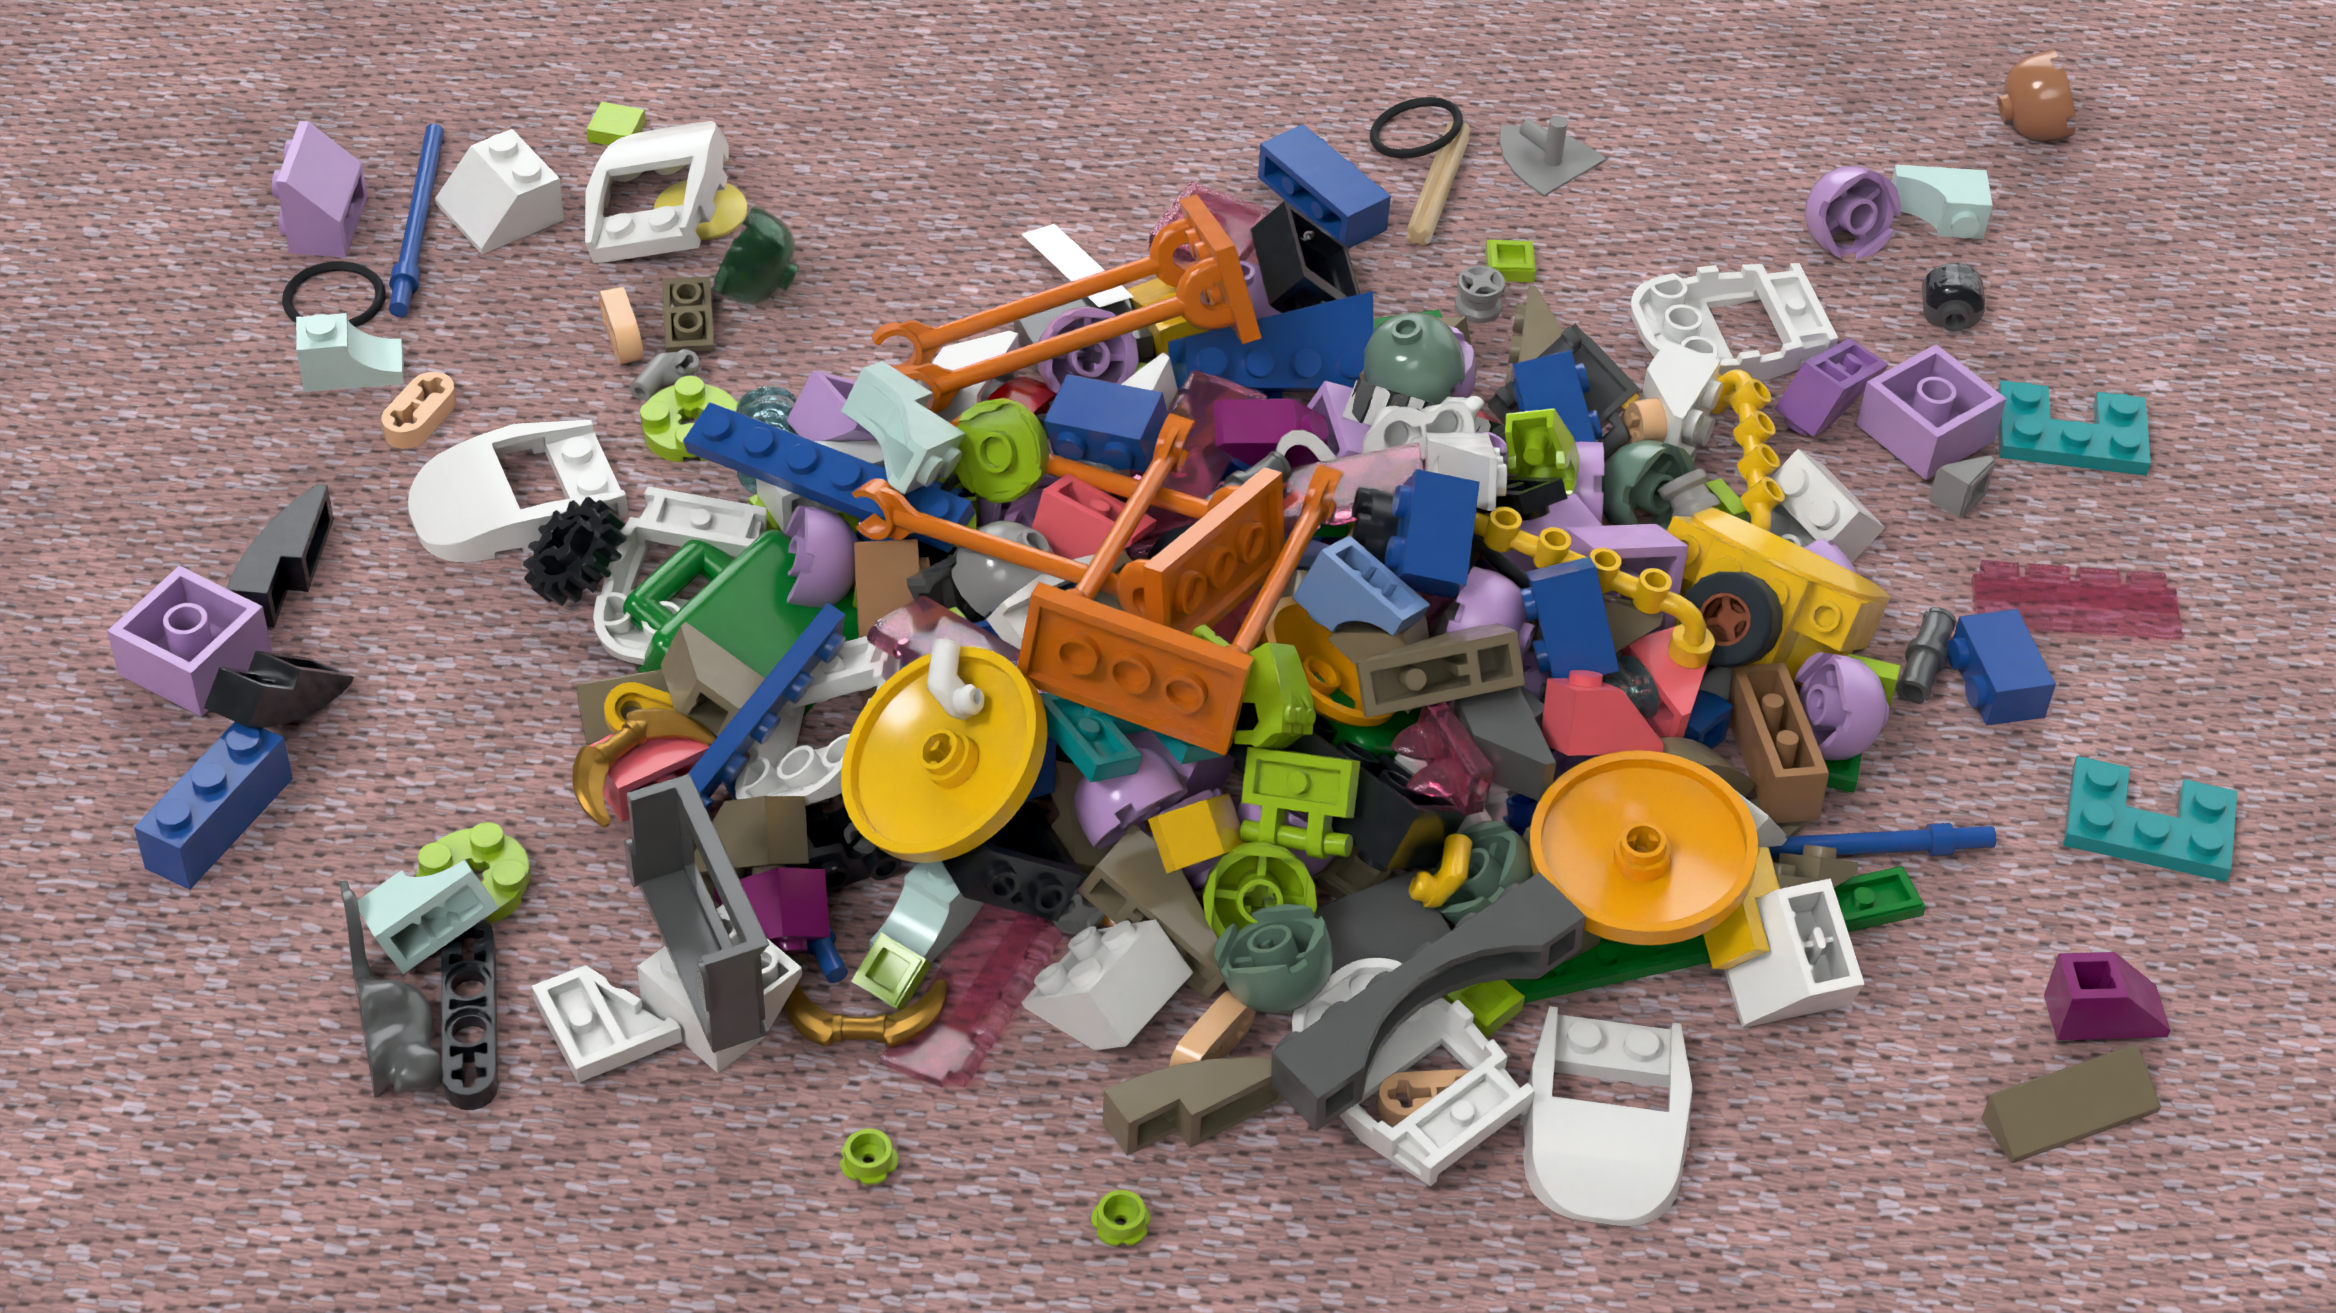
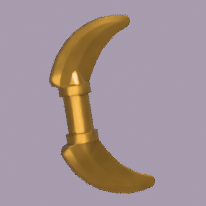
(641, 725)
(892, 1030)

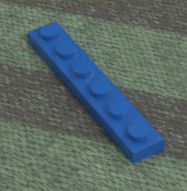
(809, 468)
(758, 716)

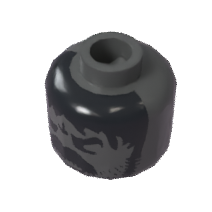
(1952, 293)

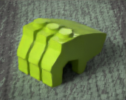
(1541, 447)
(1280, 698)

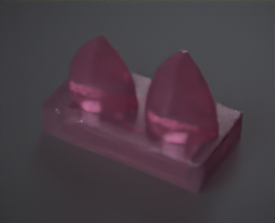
(1453, 760)

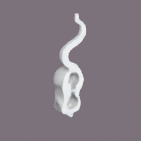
(1399, 426)

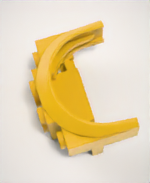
(1820, 601)

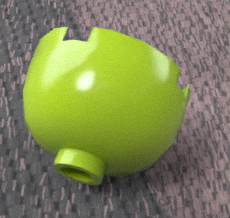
(1253, 879)

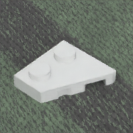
(599, 1023)

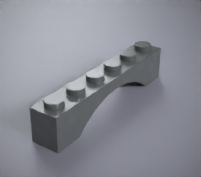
(1513, 938)

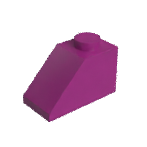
(1255, 426)
(789, 906)

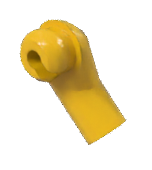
(1449, 878)

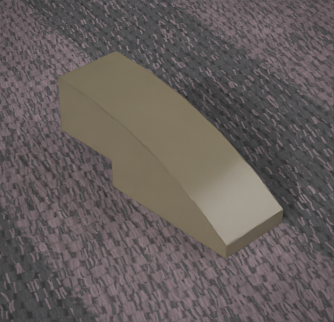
(1188, 1099)

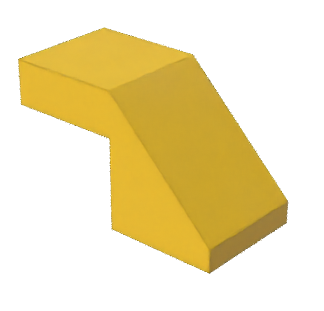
(1196, 832)
(1743, 933)

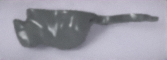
(393, 1019)

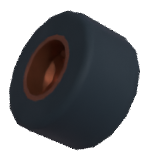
(1758, 612)

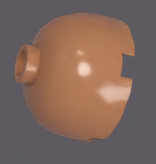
(2038, 98)

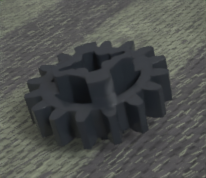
(574, 551)

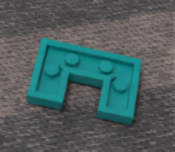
(2113, 443)
(1099, 742)
(2191, 843)

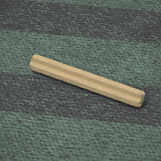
(1437, 188)

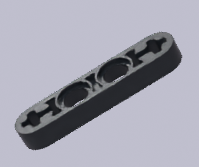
(470, 1011)

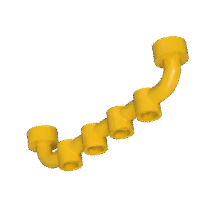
(1753, 430)
(1690, 641)

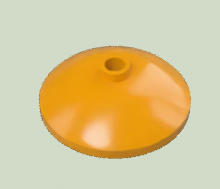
(1318, 656)

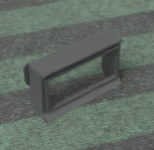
(718, 977)

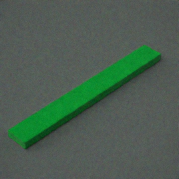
(1863, 900)

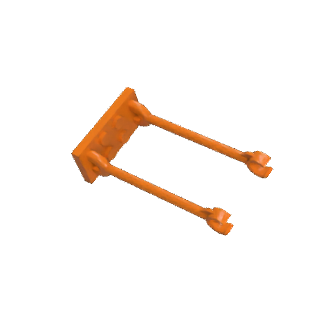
(1214, 274)
(1182, 587)
(1143, 667)

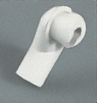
(946, 686)

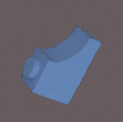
(1355, 586)

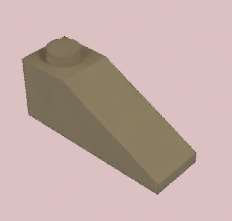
(1441, 669)
(1136, 888)

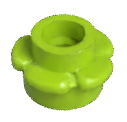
(868, 1144)
(1122, 1205)

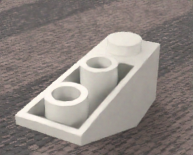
(1470, 458)

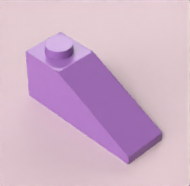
(1828, 386)

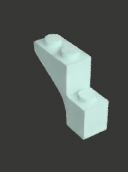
(912, 438)

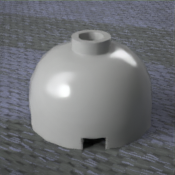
(988, 580)

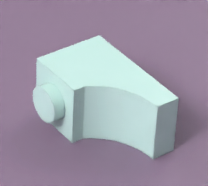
(1947, 198)
(342, 357)
(928, 911)
(424, 913)

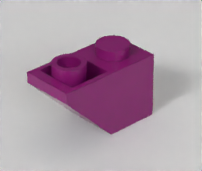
(2102, 999)

